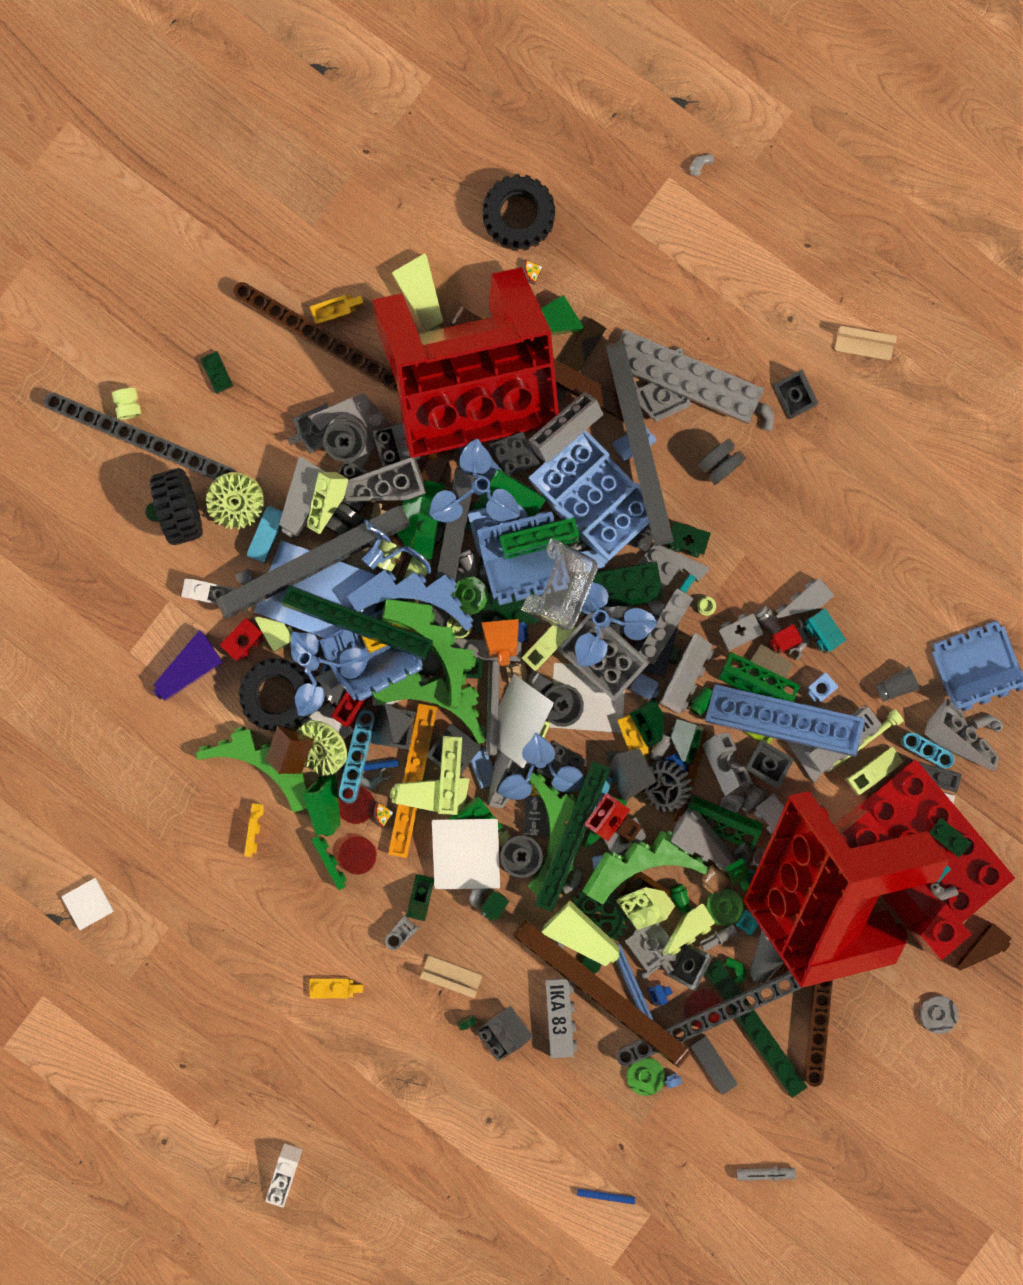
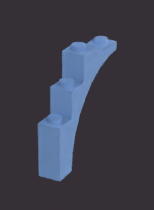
(438, 593)

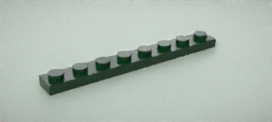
(357, 622)
(572, 836)
(757, 1031)

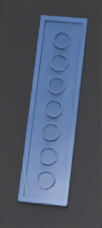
(785, 720)

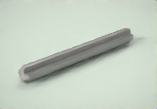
(492, 708)

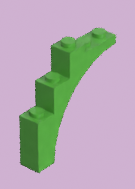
(454, 661)
(435, 691)
(244, 749)
(558, 813)
(639, 857)

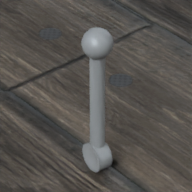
(645, 975)

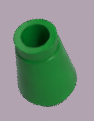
(700, 702)
(680, 897)

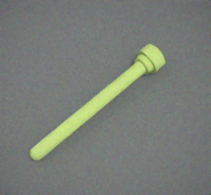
(893, 719)

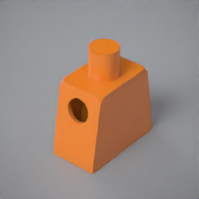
(501, 639)

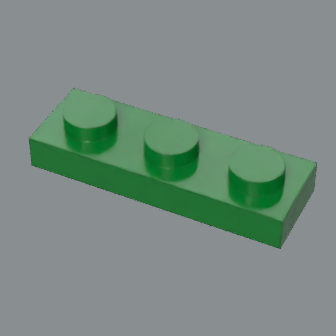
(330, 862)

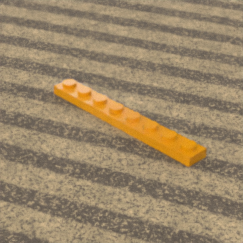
(413, 772)

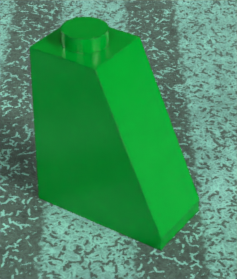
(561, 317)
(323, 805)

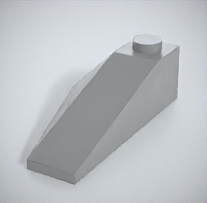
(391, 482)
(953, 733)
(503, 768)
(696, 835)

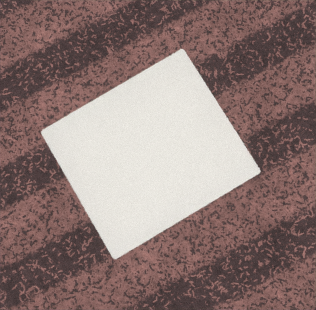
(599, 709)
(520, 717)
(466, 854)

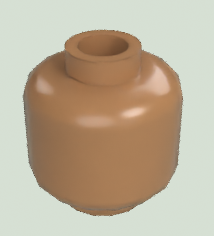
(715, 879)

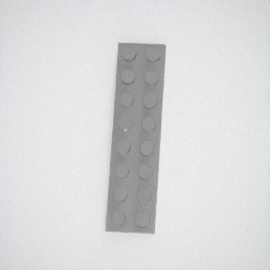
(691, 378)

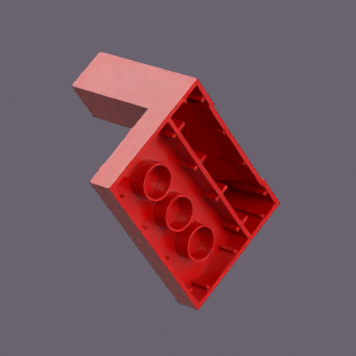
(472, 376)
(911, 805)
(820, 894)

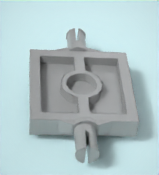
(648, 946)

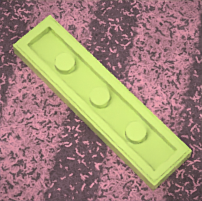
(450, 775)

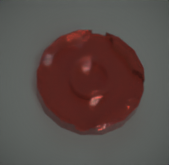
(360, 809)
(357, 855)
(699, 1001)

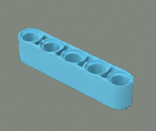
(357, 766)

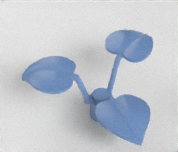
(475, 460)
(375, 555)
(303, 648)
(591, 649)
(539, 754)

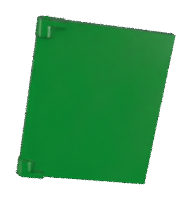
(522, 494)

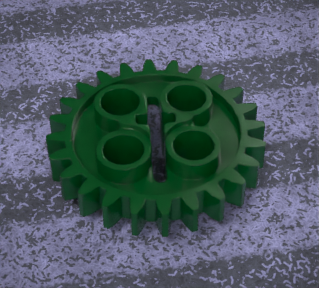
(618, 912)

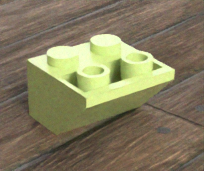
(646, 906)

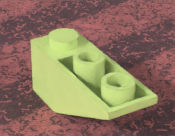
(327, 496)
(546, 646)
(874, 771)
(690, 925)

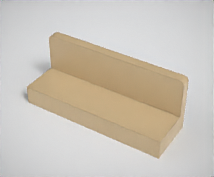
(865, 343)
(451, 976)

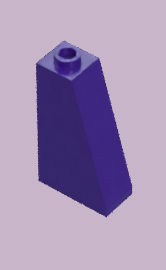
(189, 666)

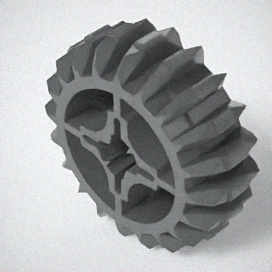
(668, 800)

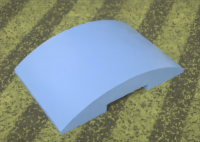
(594, 491)
(330, 584)

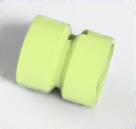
(126, 403)
(388, 548)
(458, 630)

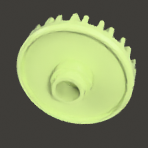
(230, 512)
(328, 748)

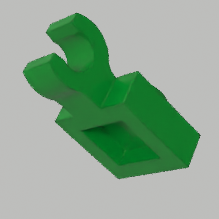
(738, 873)

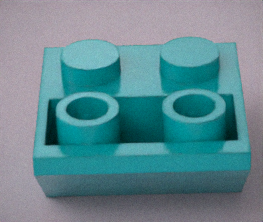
(824, 631)

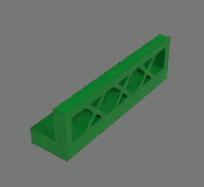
(538, 538)
(744, 681)
(728, 818)

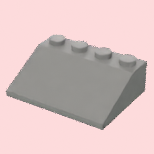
(618, 666)
(685, 674)

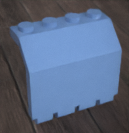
(518, 574)
(977, 666)
(382, 667)

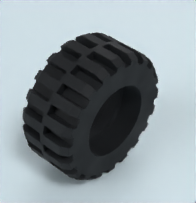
(511, 188)
(176, 506)
(250, 687)

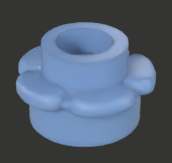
(673, 1080)

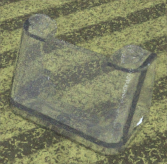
(565, 589)

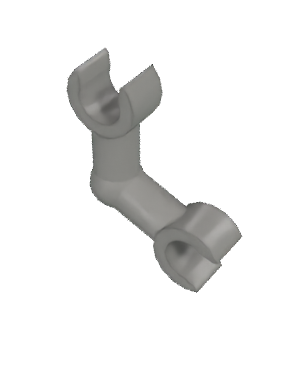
(806, 640)
(372, 785)

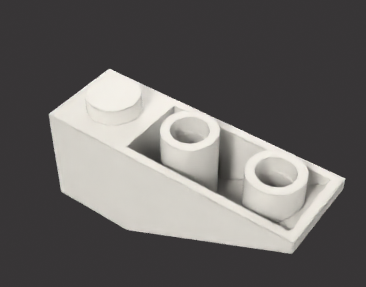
(203, 591)
(283, 1175)

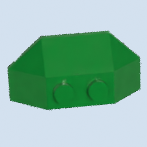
(423, 528)

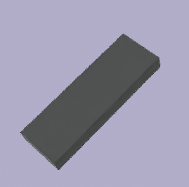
(944, 778)
(714, 1065)

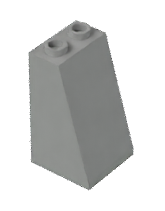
(299, 498)

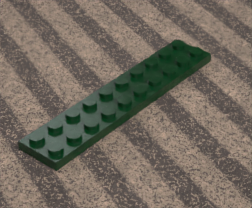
(624, 586)

